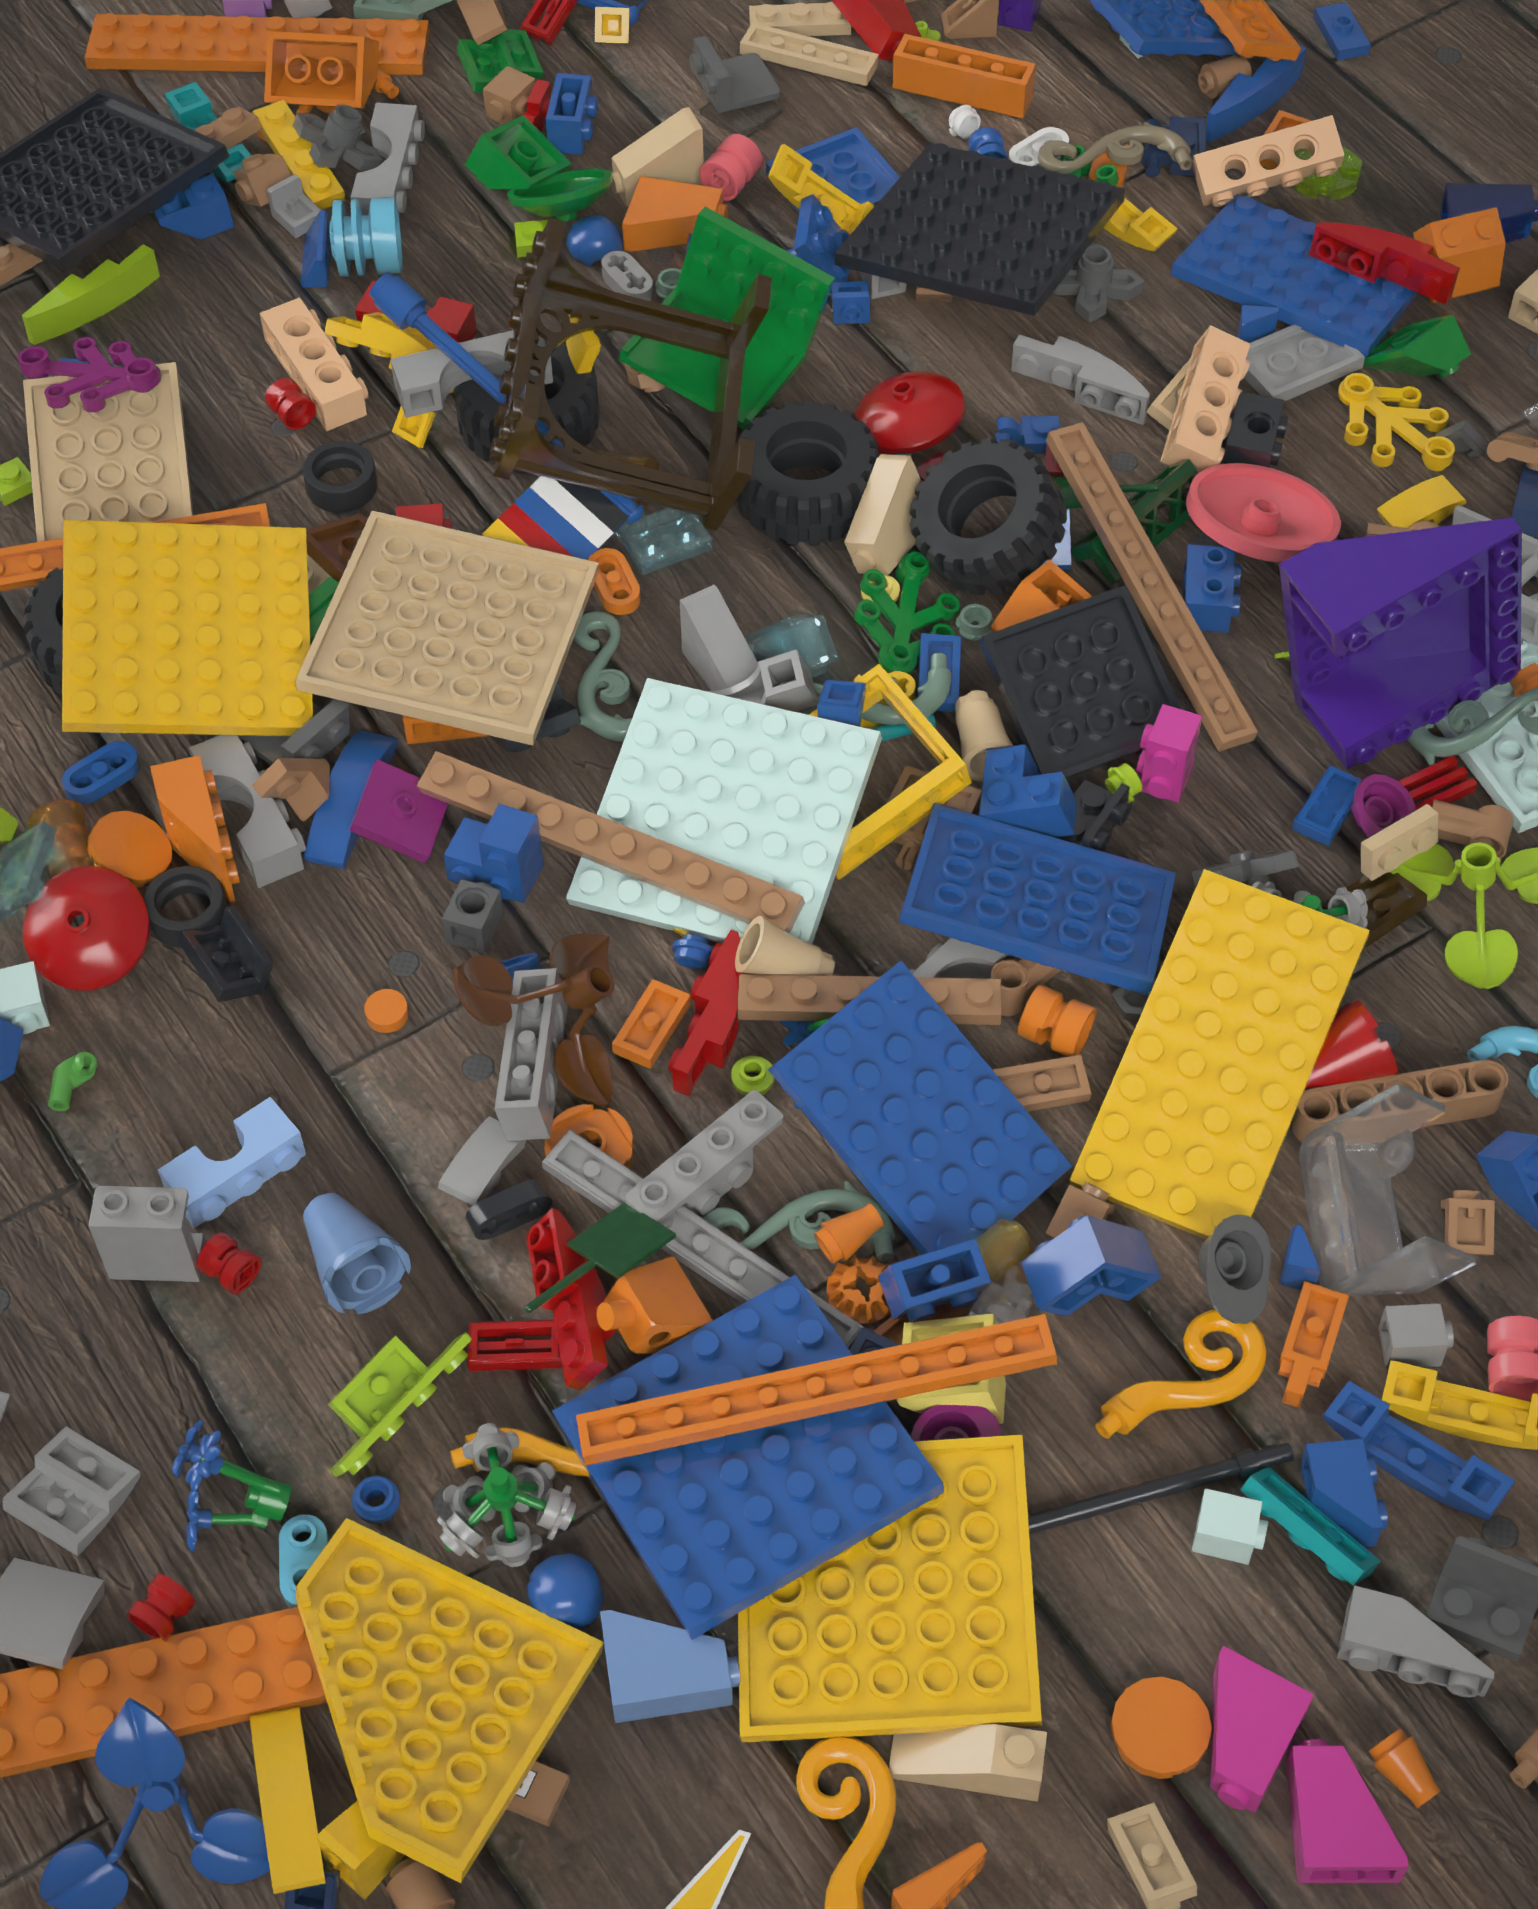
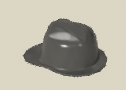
(1236, 1268)

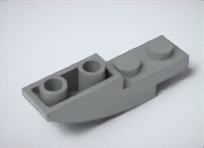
(1093, 377)

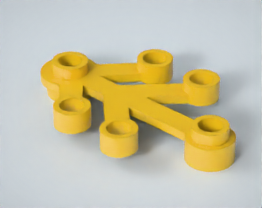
(1359, 393)

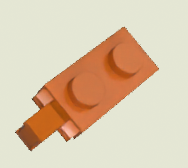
(1310, 1339)

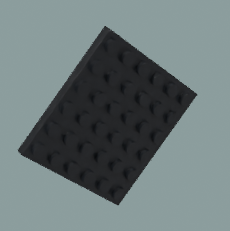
(95, 176)
(981, 228)

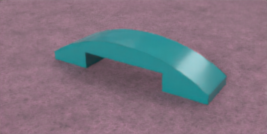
(193, 110)

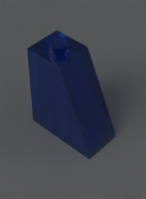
(1513, 201)

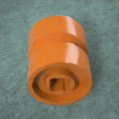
(1056, 1021)

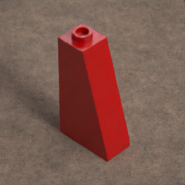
(879, 23)

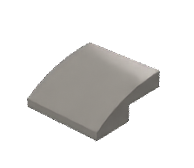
(71, 1490)
(45, 1611)

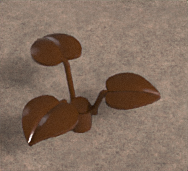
(583, 966)

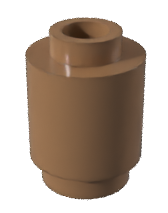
(1219, 74)
(418, 1887)

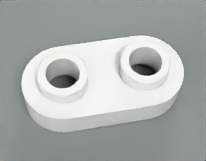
(1027, 150)

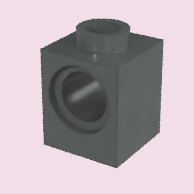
(469, 929)

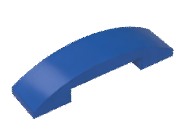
(329, 835)
(1415, 1459)

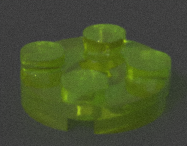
(1336, 185)

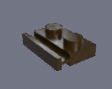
(1389, 902)

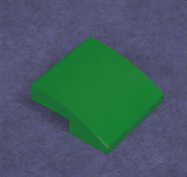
(489, 58)

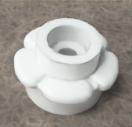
(964, 121)

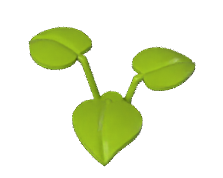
(1479, 956)

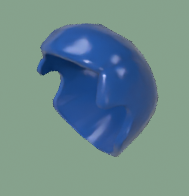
(593, 238)
(566, 1590)

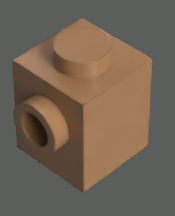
(507, 95)
(257, 176)

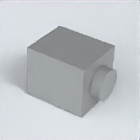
(1415, 1335)

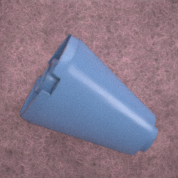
(353, 1255)

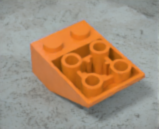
(194, 818)

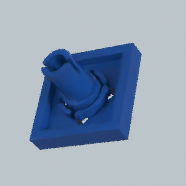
(819, 238)

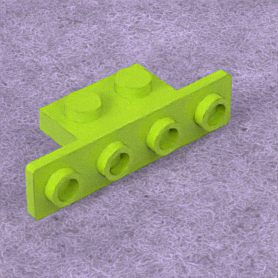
(383, 1391)

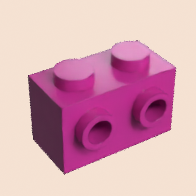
(1168, 752)

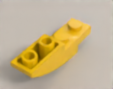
(379, 334)

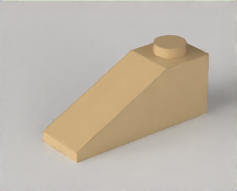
(974, 1759)

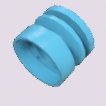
(366, 236)

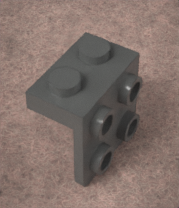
(731, 81)
(311, 741)

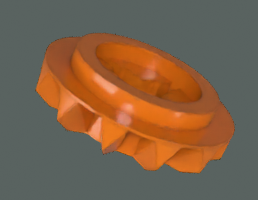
(851, 1301)

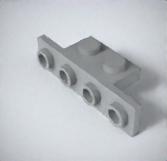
(708, 1163)

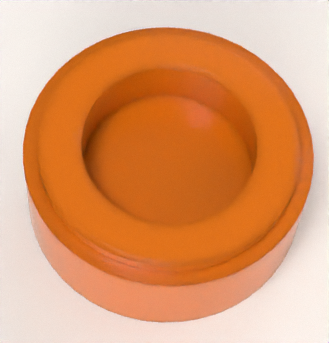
(386, 1011)

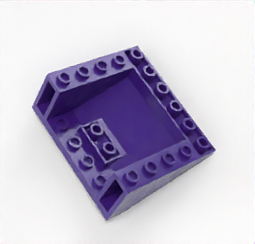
(1401, 629)

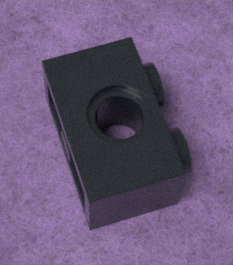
(1255, 430)

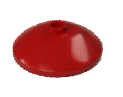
(912, 411)
(107, 941)

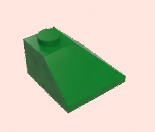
(515, 157)
(1421, 349)

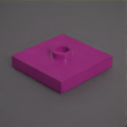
(397, 812)

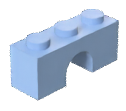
(268, 1147)

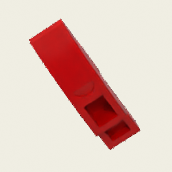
(1384, 254)
(715, 1019)
(573, 1308)

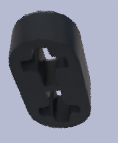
(508, 1209)

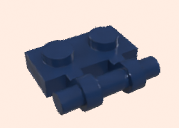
(1191, 130)

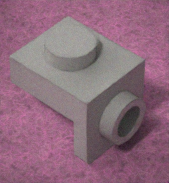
(291, 206)

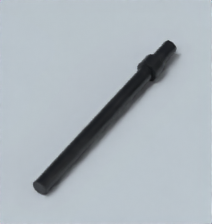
(1240, 1465)

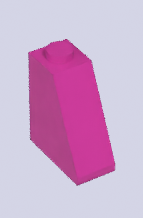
(1251, 1728)
(1337, 1821)

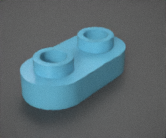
(296, 1556)

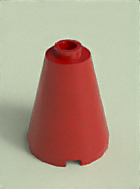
(1352, 1050)

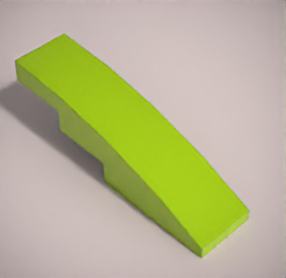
(86, 299)

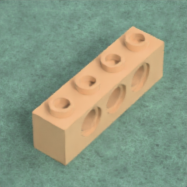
(1317, 137)
(314, 363)
(1207, 400)

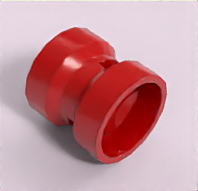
(285, 399)
(229, 1263)
(162, 1605)

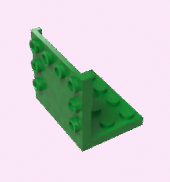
(713, 283)

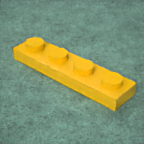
(278, 130)

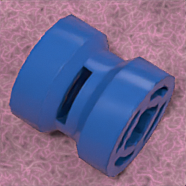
(988, 142)

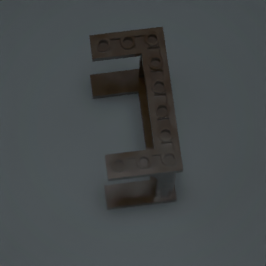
(556, 288)

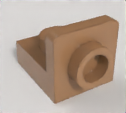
(1469, 1222)

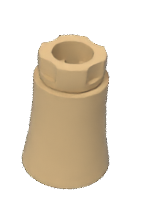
(979, 730)
(776, 952)

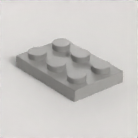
(1297, 362)

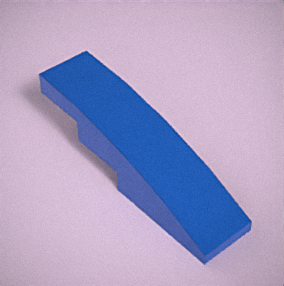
(1252, 95)

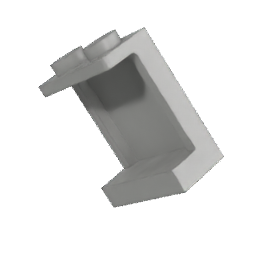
(145, 1233)

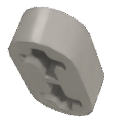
(633, 275)

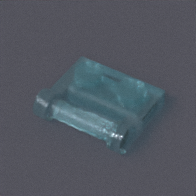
(664, 539)

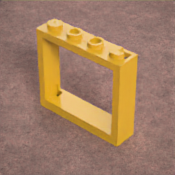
(916, 800)

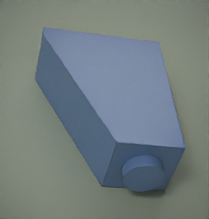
(663, 1671)

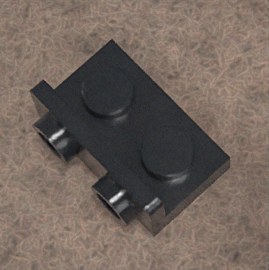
(1098, 814)

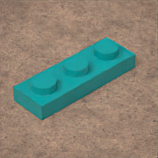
(1310, 1527)

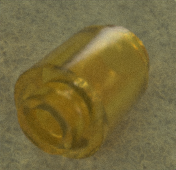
(1003, 1247)

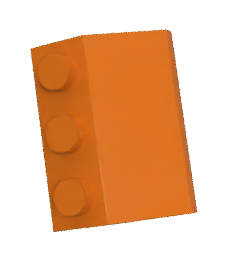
(320, 69)

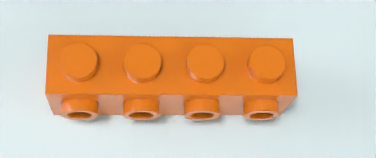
(963, 75)

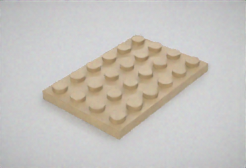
(109, 462)

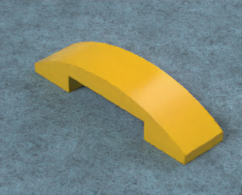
(796, 181)
(1461, 1409)
(286, 1800)

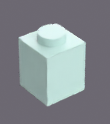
(23, 997)
(1229, 1527)

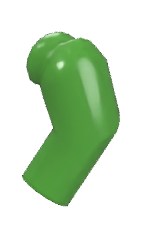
(68, 1077)

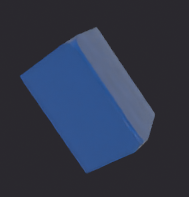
(1256, 322)
(842, 701)
(1299, 1261)

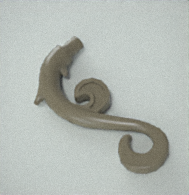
(1113, 145)

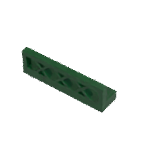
(1144, 504)

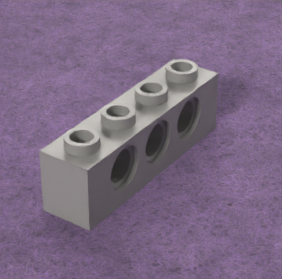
(527, 1068)

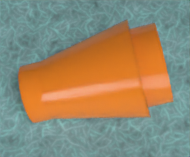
(847, 1233)
(1405, 1767)

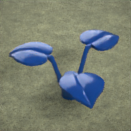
(148, 1753)

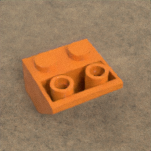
(1039, 594)

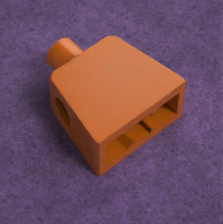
(653, 1307)

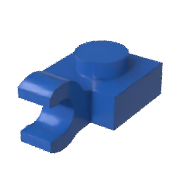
(1030, 432)

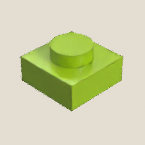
(525, 235)
(14, 481)

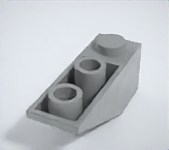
(1398, 1638)

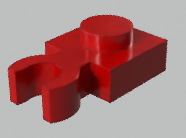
(538, 104)

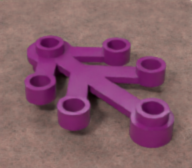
(137, 375)

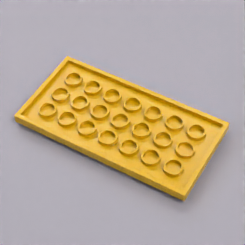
(1220, 1056)

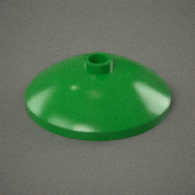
(563, 193)

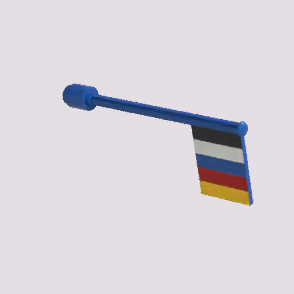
(551, 511)

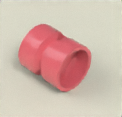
(731, 165)
(1515, 1359)

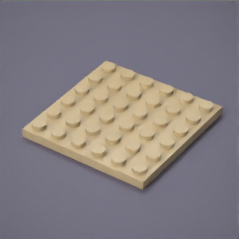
(449, 627)

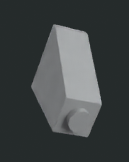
(714, 640)

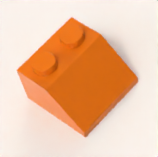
(1473, 244)

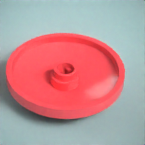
(1260, 511)

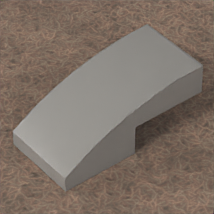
(479, 1163)

